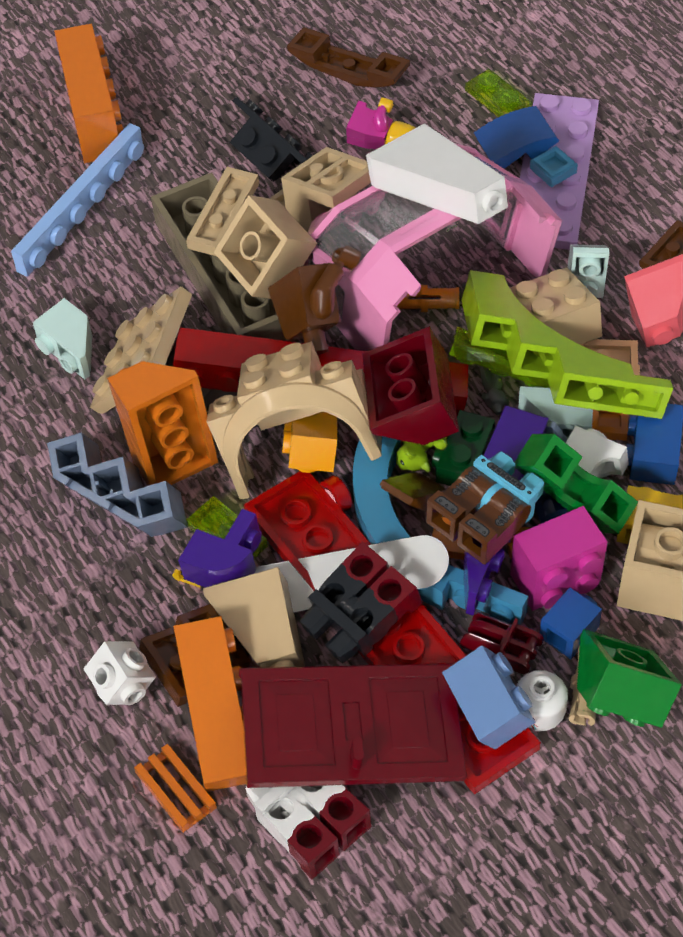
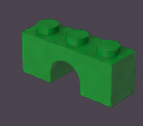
(573, 486)

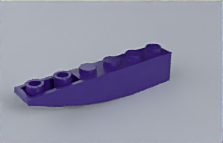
(509, 437)

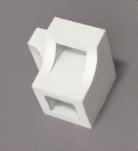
(599, 454)

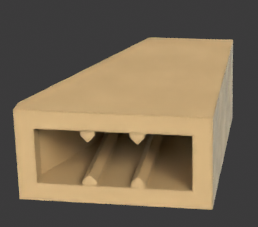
(260, 617)

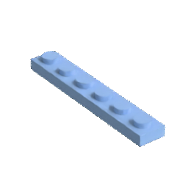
(77, 200)

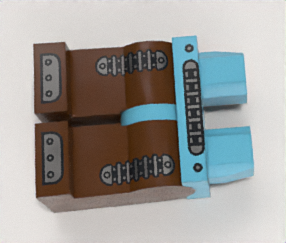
(485, 506)

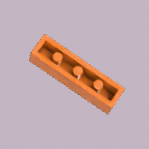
(213, 700)

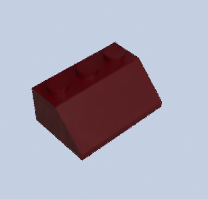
(410, 389)

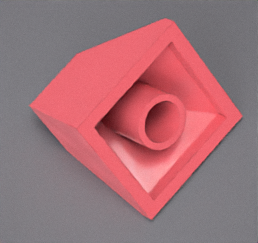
(657, 301)

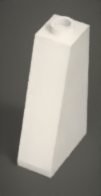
(438, 175)

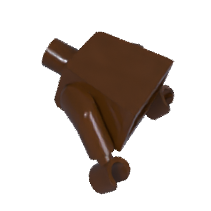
(308, 300)

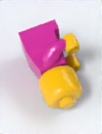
(372, 127)

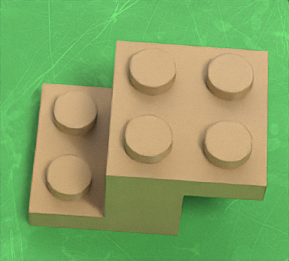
(321, 184)

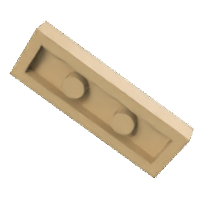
(221, 209)

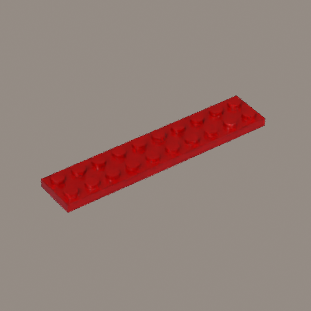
(306, 522)

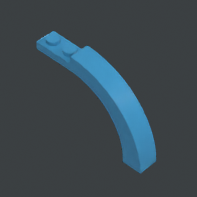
(380, 525)

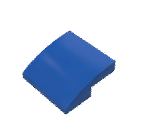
(516, 134)

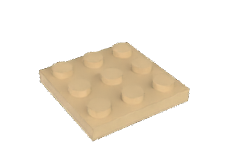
(144, 338)

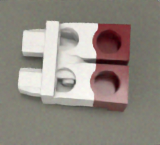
(311, 821)

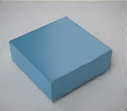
(553, 166)

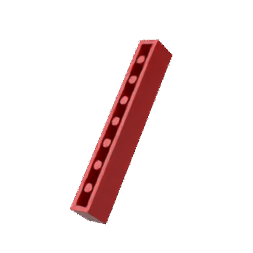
(219, 359)

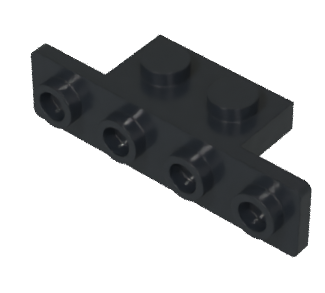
(263, 144)

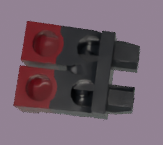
(360, 603)

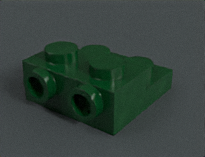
(463, 446)

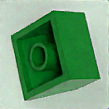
(625, 680)

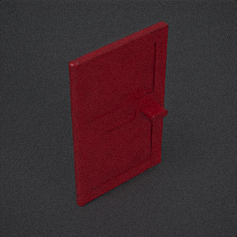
(350, 725)

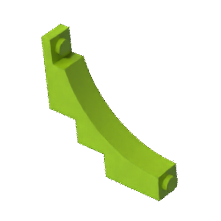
(534, 350)

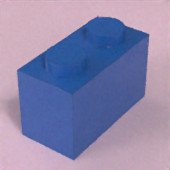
(655, 446)

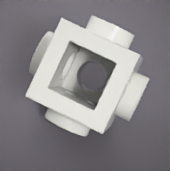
(119, 673)

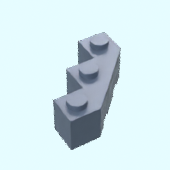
(116, 486)

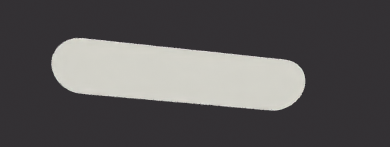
(417, 558)

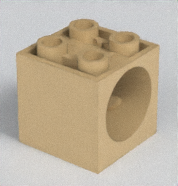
(654, 562)

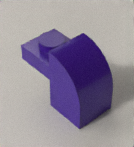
(216, 560)

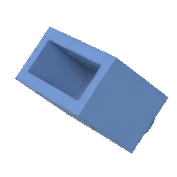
(489, 697)

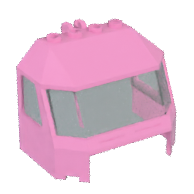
(388, 224)

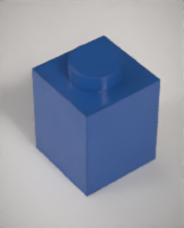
(567, 619)

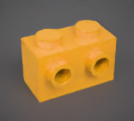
(311, 442)

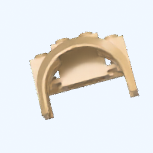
(283, 390)

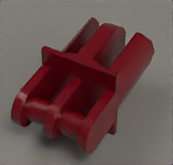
(501, 637)

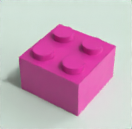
(558, 556)

